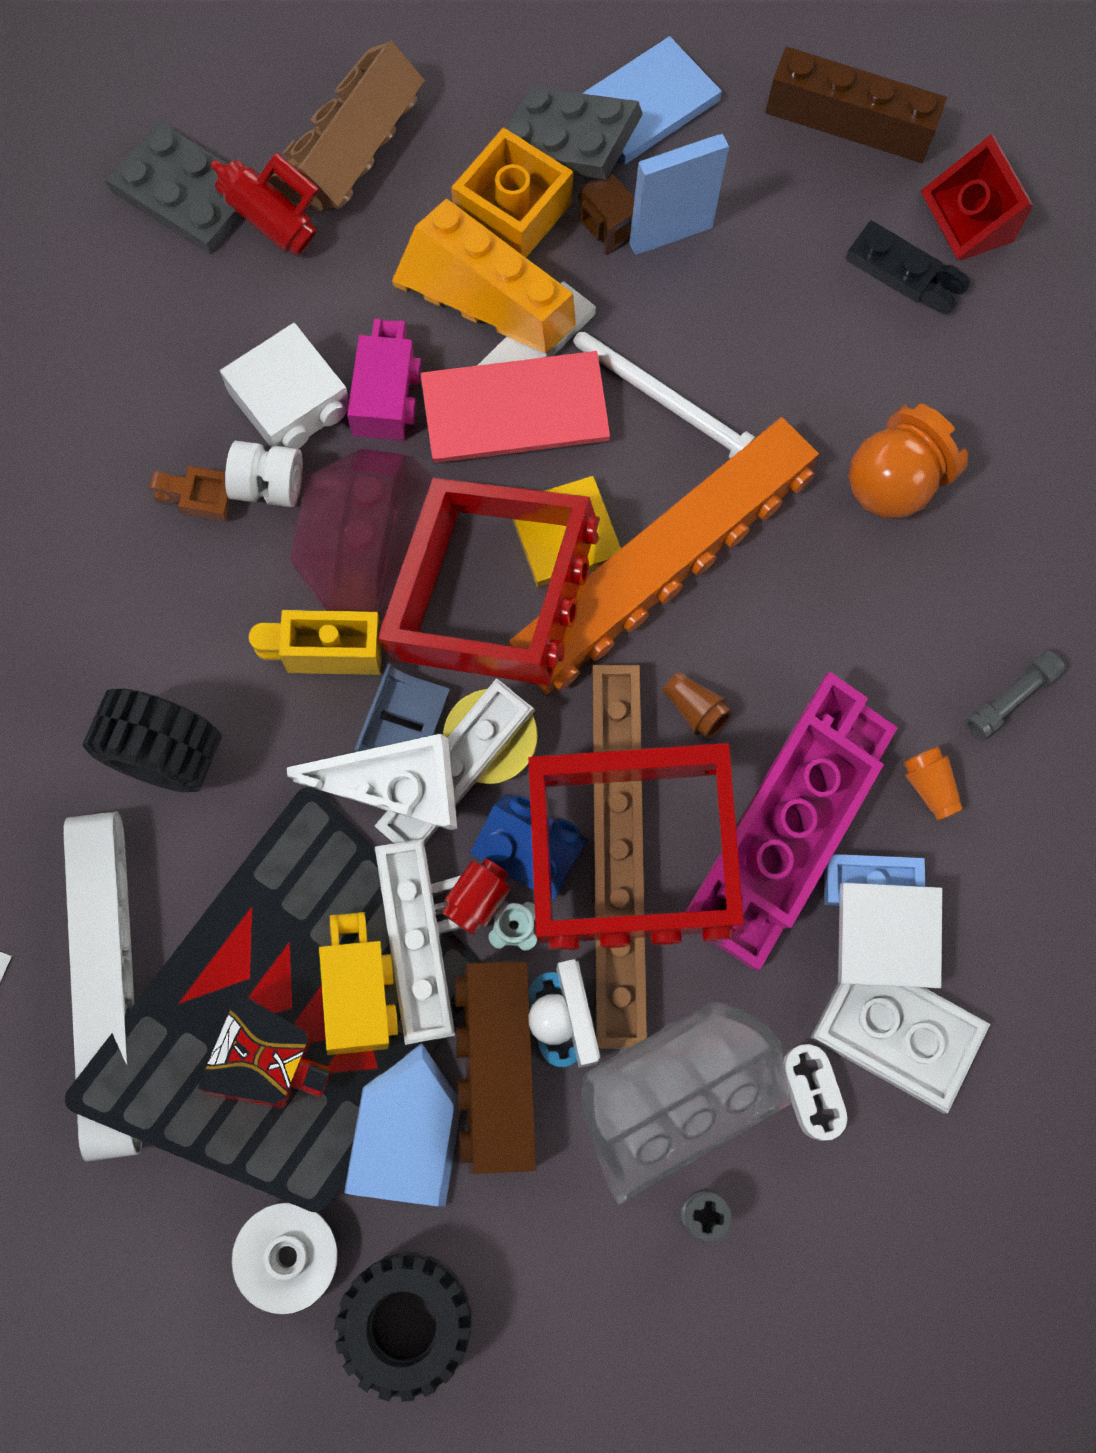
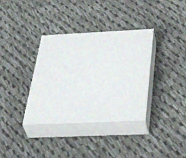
(890, 935)

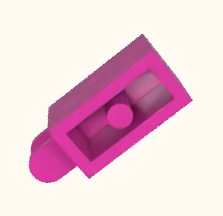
(383, 382)

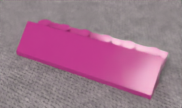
(799, 816)

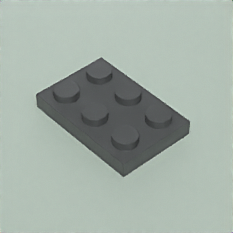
(577, 128)
(175, 186)

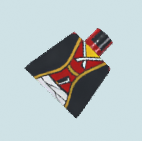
(261, 1059)

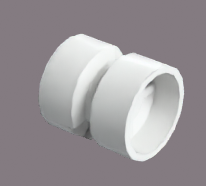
(259, 473)

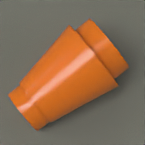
(934, 782)

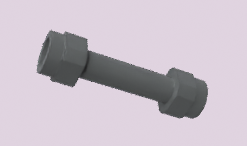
(1039, 673)

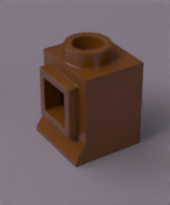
(607, 211)

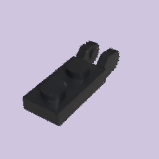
(907, 268)

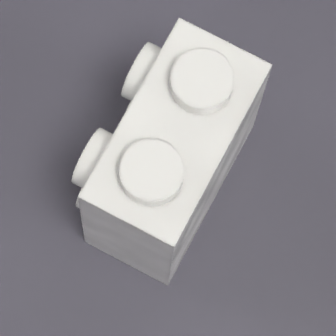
(286, 389)

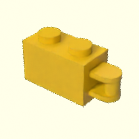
(321, 642)
(354, 990)

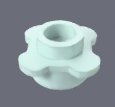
(523, 935)

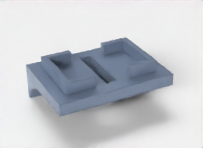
(407, 699)

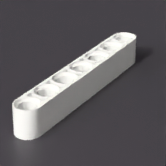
(98, 956)

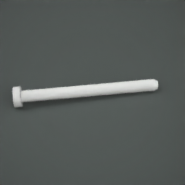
(664, 395)

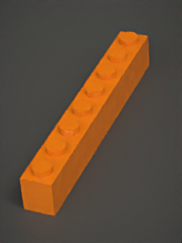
(679, 545)

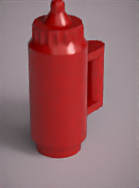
(265, 205)

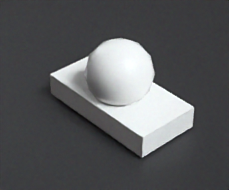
(564, 1016)

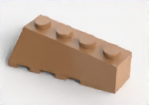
(353, 126)

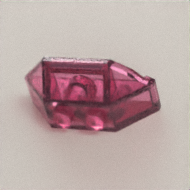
(348, 529)

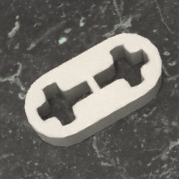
(825, 1088)

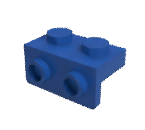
(508, 842)

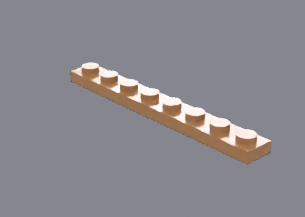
(618, 860)

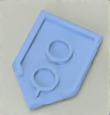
(405, 1134)

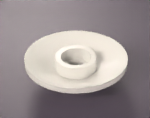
(257, 1263)

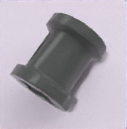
(714, 1230)

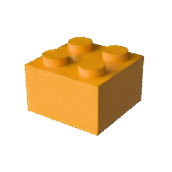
(514, 191)

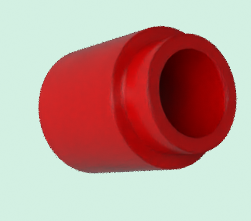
(477, 895)

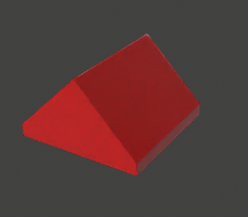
(978, 201)

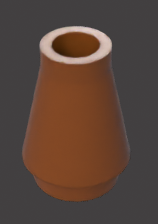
(699, 706)

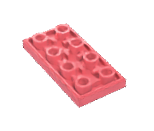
(515, 407)

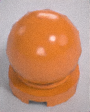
(906, 463)

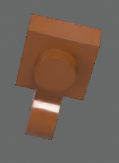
(199, 492)

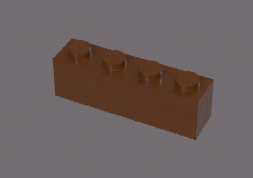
(855, 104)
(497, 1068)

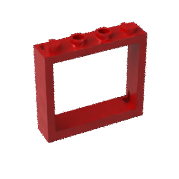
(424, 558)
(626, 767)

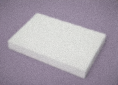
(903, 1038)

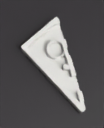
(399, 778)

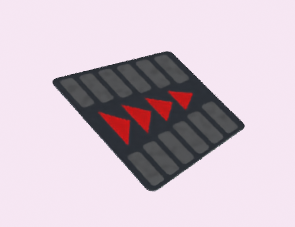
(264, 945)

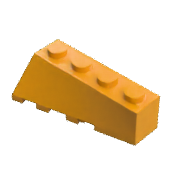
(478, 273)

